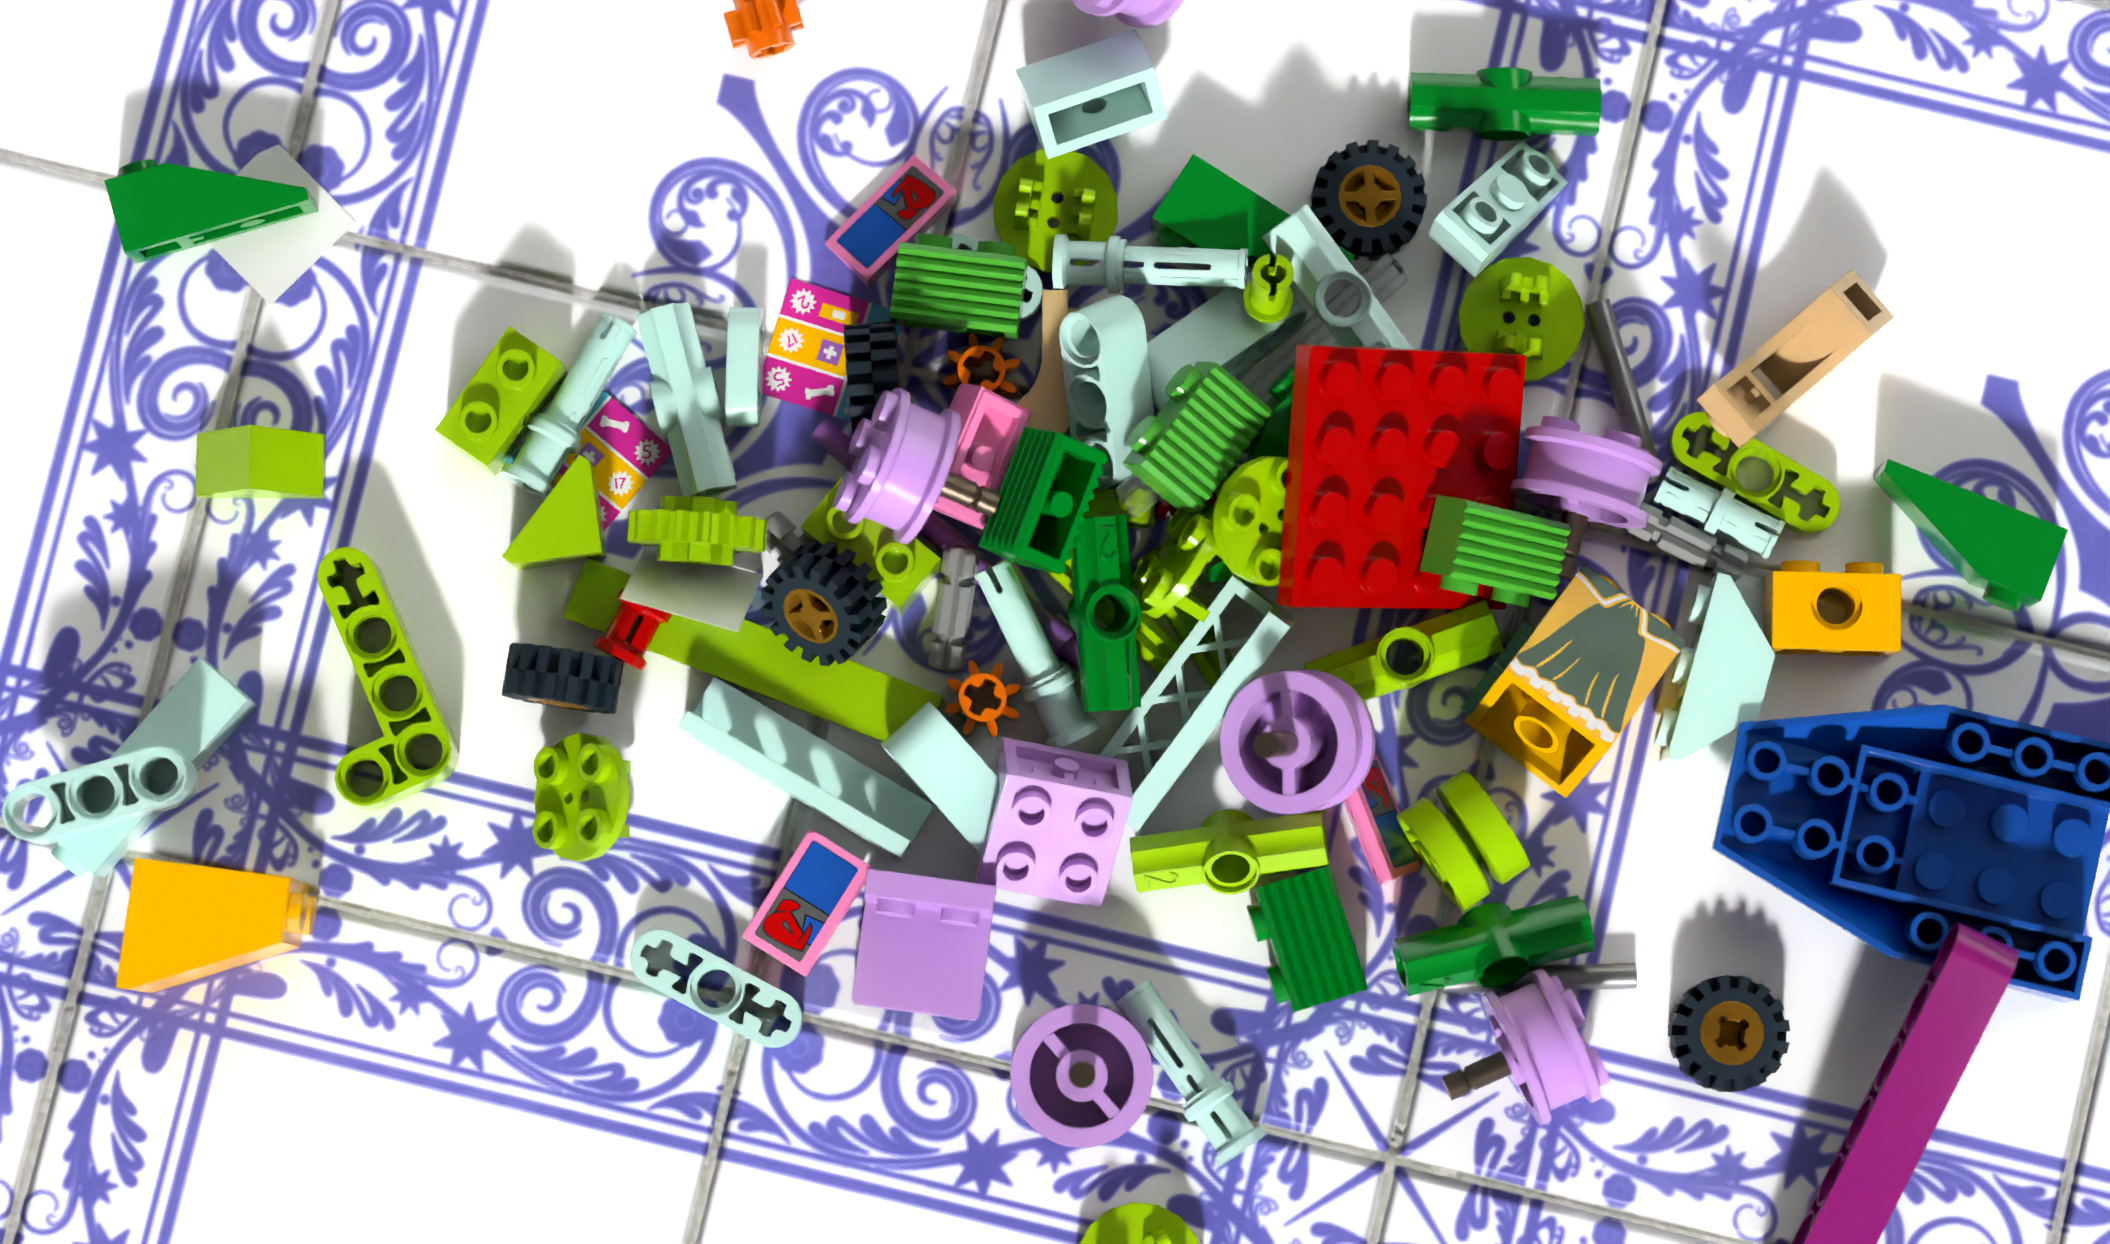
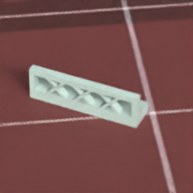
(1215, 704)
(807, 768)

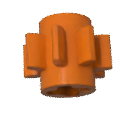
(764, 26)
(976, 357)
(988, 716)

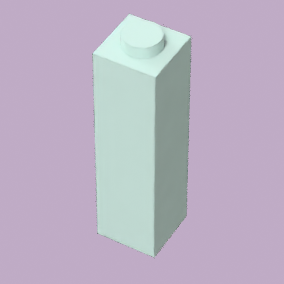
(189, 719)

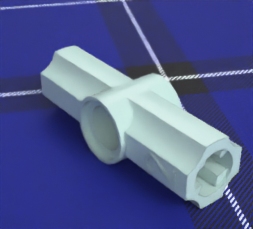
(1316, 265)
(686, 400)

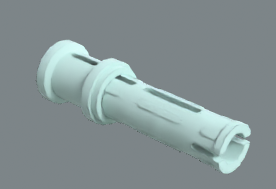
(1227, 269)
(556, 432)
(1048, 682)
(1212, 1107)

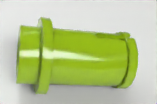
(1270, 281)

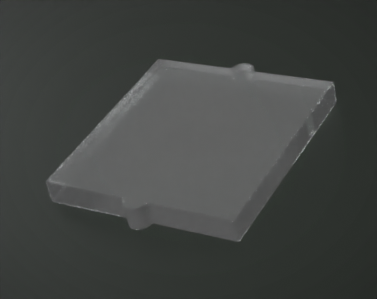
(847, 1029)

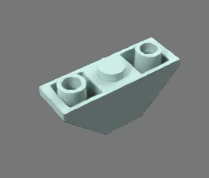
(1496, 208)
(1719, 675)

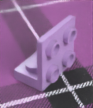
(1055, 822)
(923, 944)

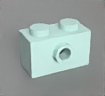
(1091, 93)

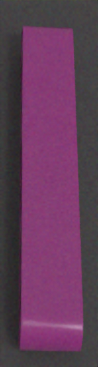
(1910, 1090)

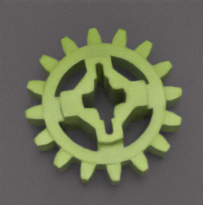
(697, 531)

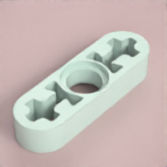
(682, 952)

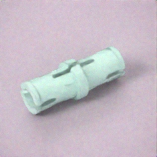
(1719, 512)

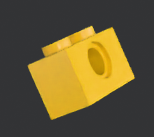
(1871, 619)

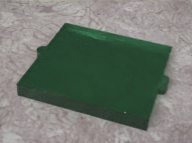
(1496, 668)

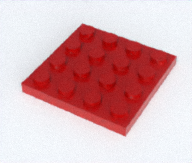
(1369, 455)

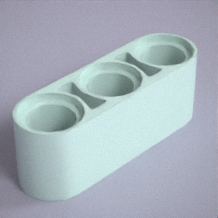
(1217, 333)
(1106, 379)
(947, 773)
(69, 789)

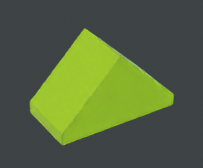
(260, 463)
(565, 524)

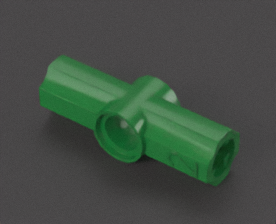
(1504, 104)
(1110, 655)
(1493, 945)

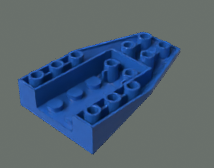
(1925, 825)

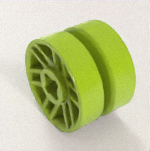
(1463, 840)

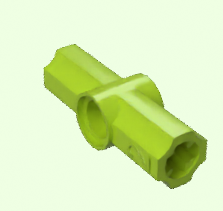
(1443, 643)
(1229, 851)

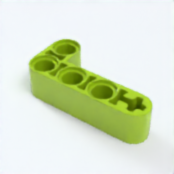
(376, 674)

